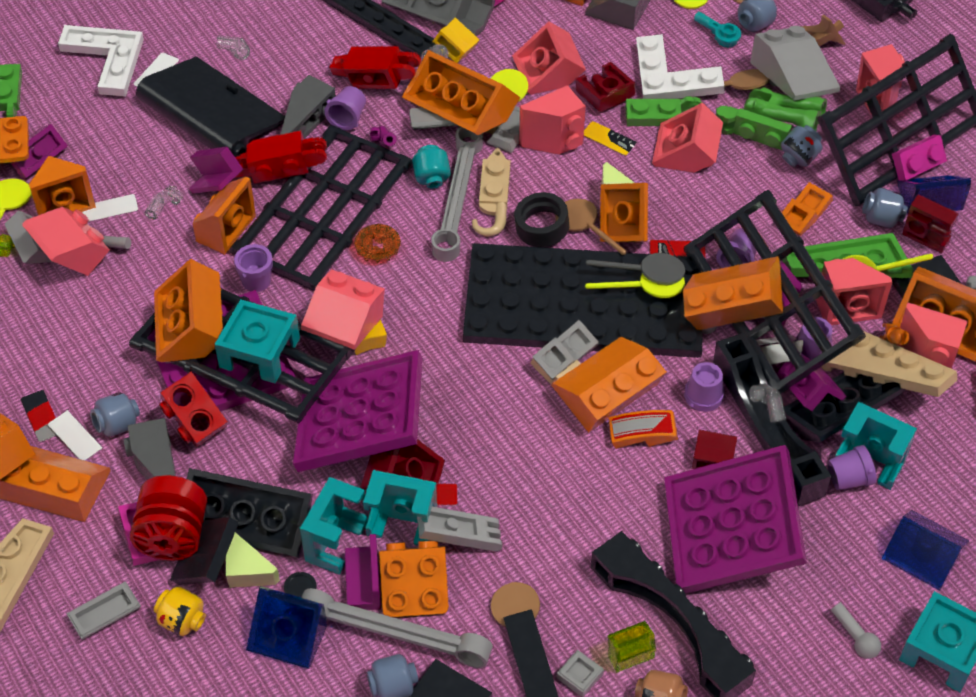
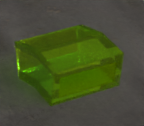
(631, 646)

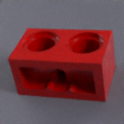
(199, 406)

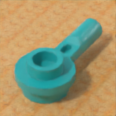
(725, 34)

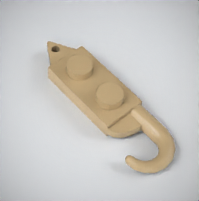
(494, 192)

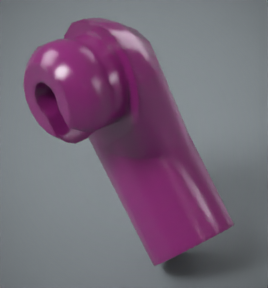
(383, 135)

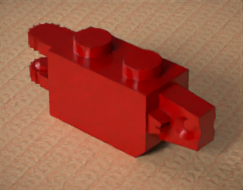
(376, 66)
(281, 156)

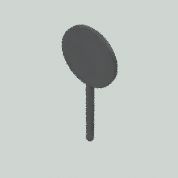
(657, 267)

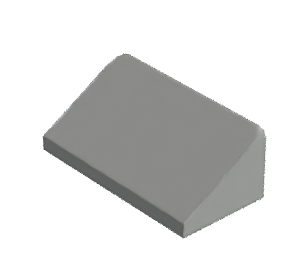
(423, 119)
(24, 243)

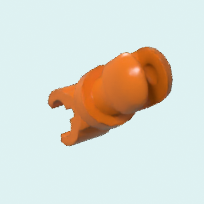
(895, 334)

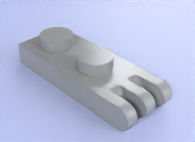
(461, 529)

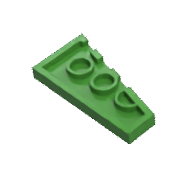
(879, 248)

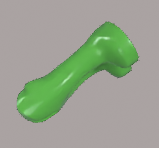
(784, 108)

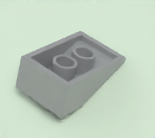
(793, 63)

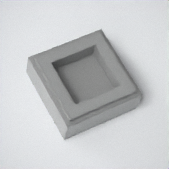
(580, 673)

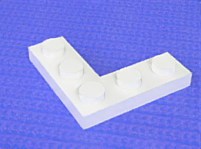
(119, 45)
(661, 84)

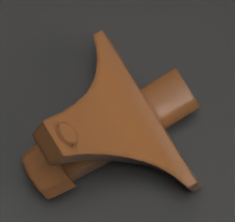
(826, 31)

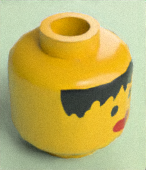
(179, 611)

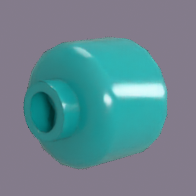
(431, 166)

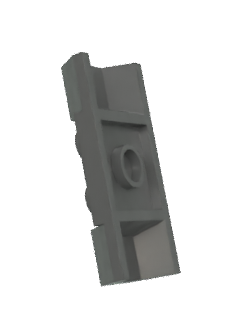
(471, 13)

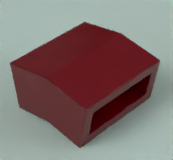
(713, 448)

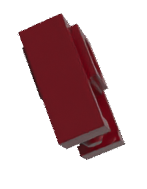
(609, 89)
(929, 223)

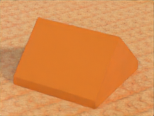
(61, 185)
(624, 212)

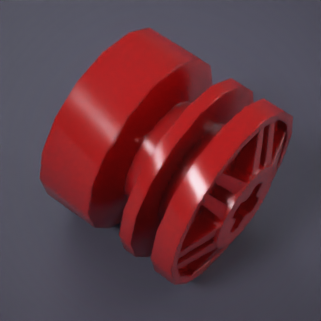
(168, 518)

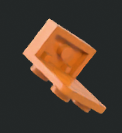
(14, 139)
(413, 579)

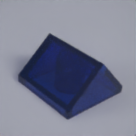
(945, 190)
(924, 549)
(286, 627)

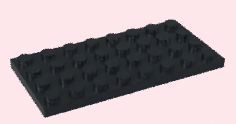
(540, 292)

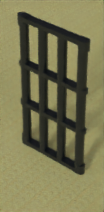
(880, 117)
(322, 228)
(797, 303)
(244, 387)

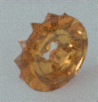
(383, 235)

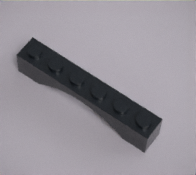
(740, 372)
(628, 570)

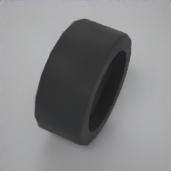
(537, 203)

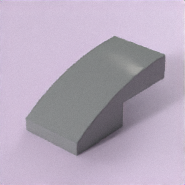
(565, 349)

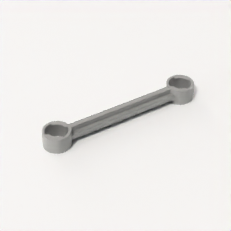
(456, 196)
(468, 648)

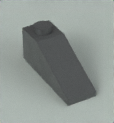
(307, 106)
(150, 448)

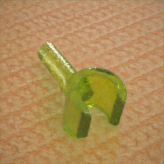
(6, 245)

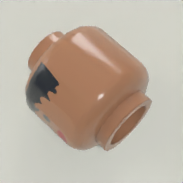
(661, 684)

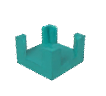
(257, 336)
(884, 438)
(399, 499)
(327, 519)
(945, 638)

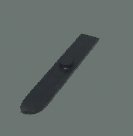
(530, 655)

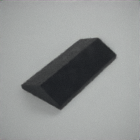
(834, 413)
(265, 513)

